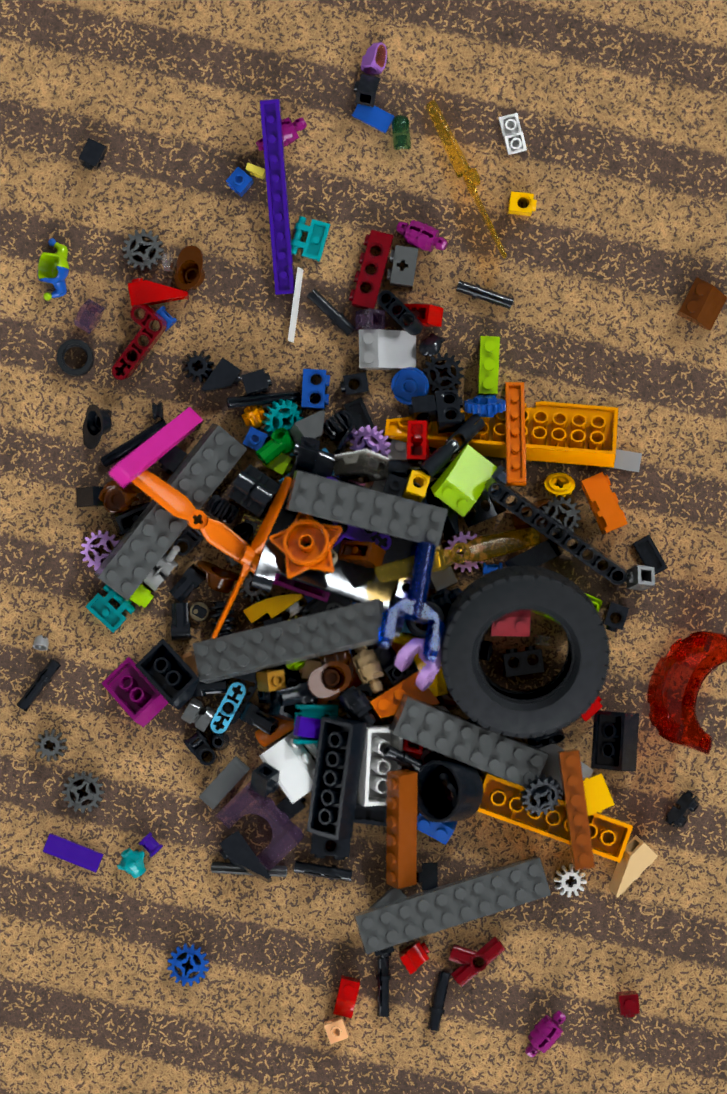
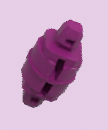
(289, 131)
(421, 236)
(545, 1034)

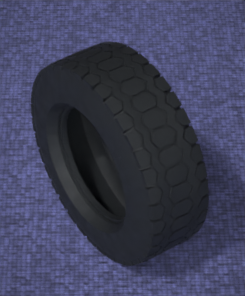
(534, 710)

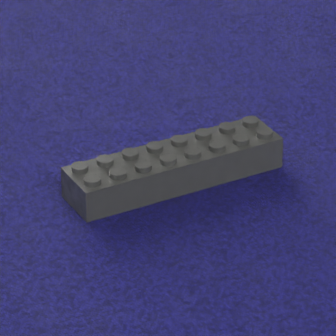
(365, 508)
(467, 741)

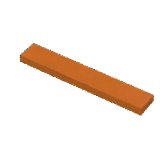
(515, 434)

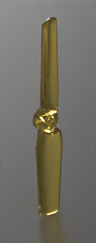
(462, 167)
(476, 550)

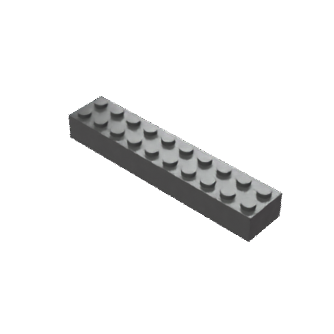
(156, 527)
(289, 641)
(451, 904)

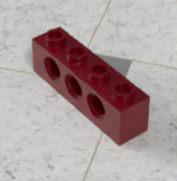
(374, 240)

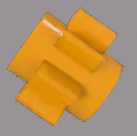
(253, 416)

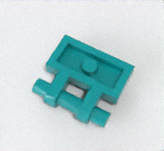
(315, 239)
(106, 612)

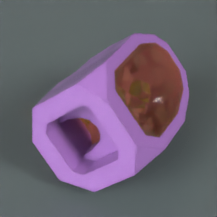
(375, 59)

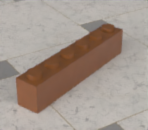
(576, 809)
(401, 828)

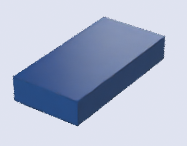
(373, 117)

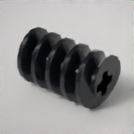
(218, 609)

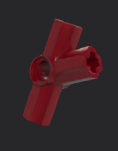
(466, 956)

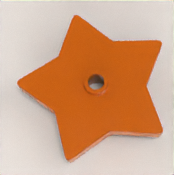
(303, 531)

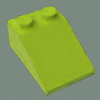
(464, 480)

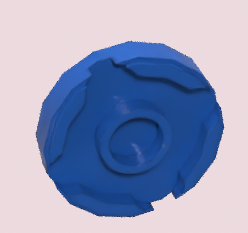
(409, 383)

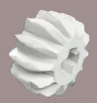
(565, 876)

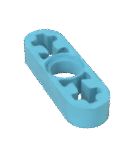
(226, 723)

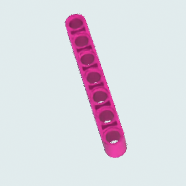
(155, 447)

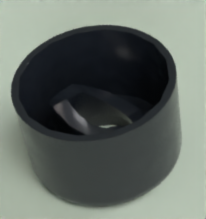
(434, 793)

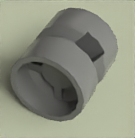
(198, 714)

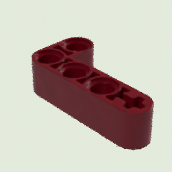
(136, 344)

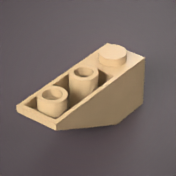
(634, 861)

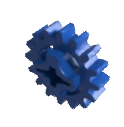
(485, 405)
(196, 966)

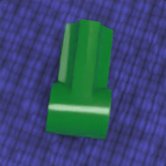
(280, 443)

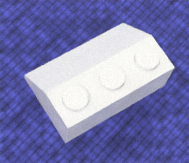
(294, 765)

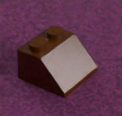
(702, 304)

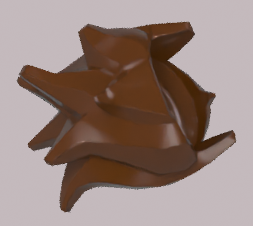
(117, 498)

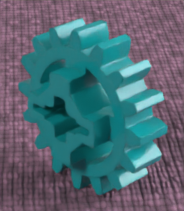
(274, 416)

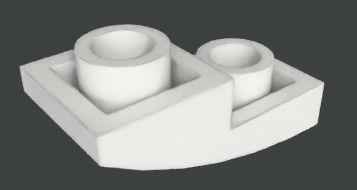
(512, 134)

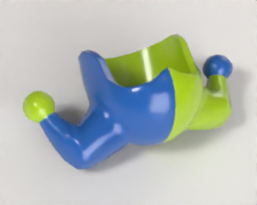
(60, 267)

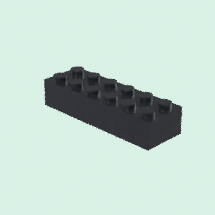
(336, 777)

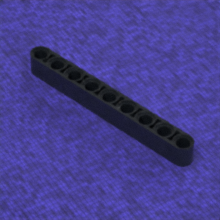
(560, 539)

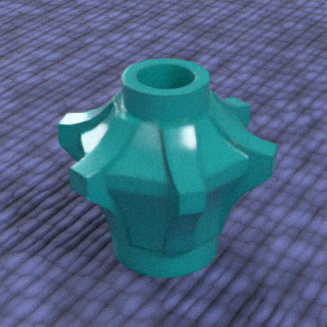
(132, 862)

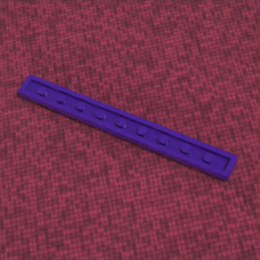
(277, 196)

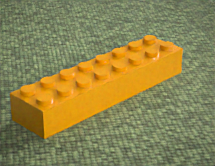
(503, 802)

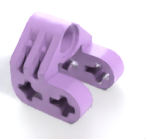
(406, 657)

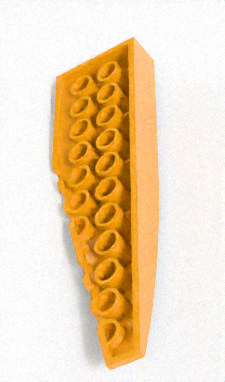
(552, 434)

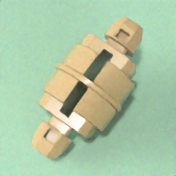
(368, 668)

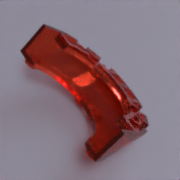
(676, 686)

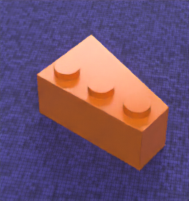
(603, 502)
(389, 701)

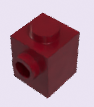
(628, 1003)

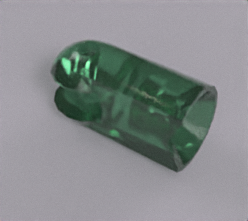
(401, 132)

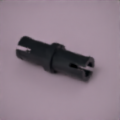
(402, 758)

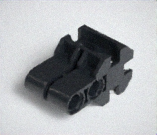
(254, 490)

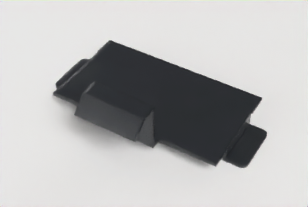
(428, 876)

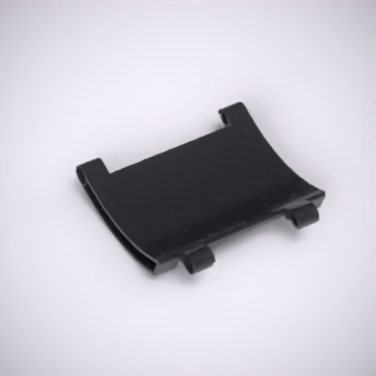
(348, 579)

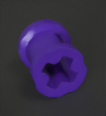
(150, 844)

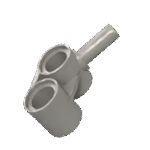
(162, 569)

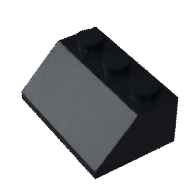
(169, 674)
(615, 740)

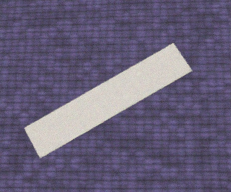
(295, 305)

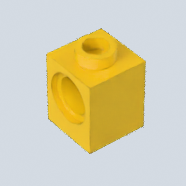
(513, 203)
(412, 492)

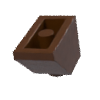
(361, 553)

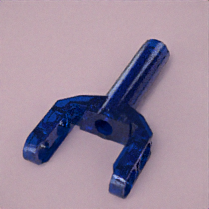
(415, 605)

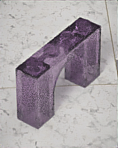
(285, 833)

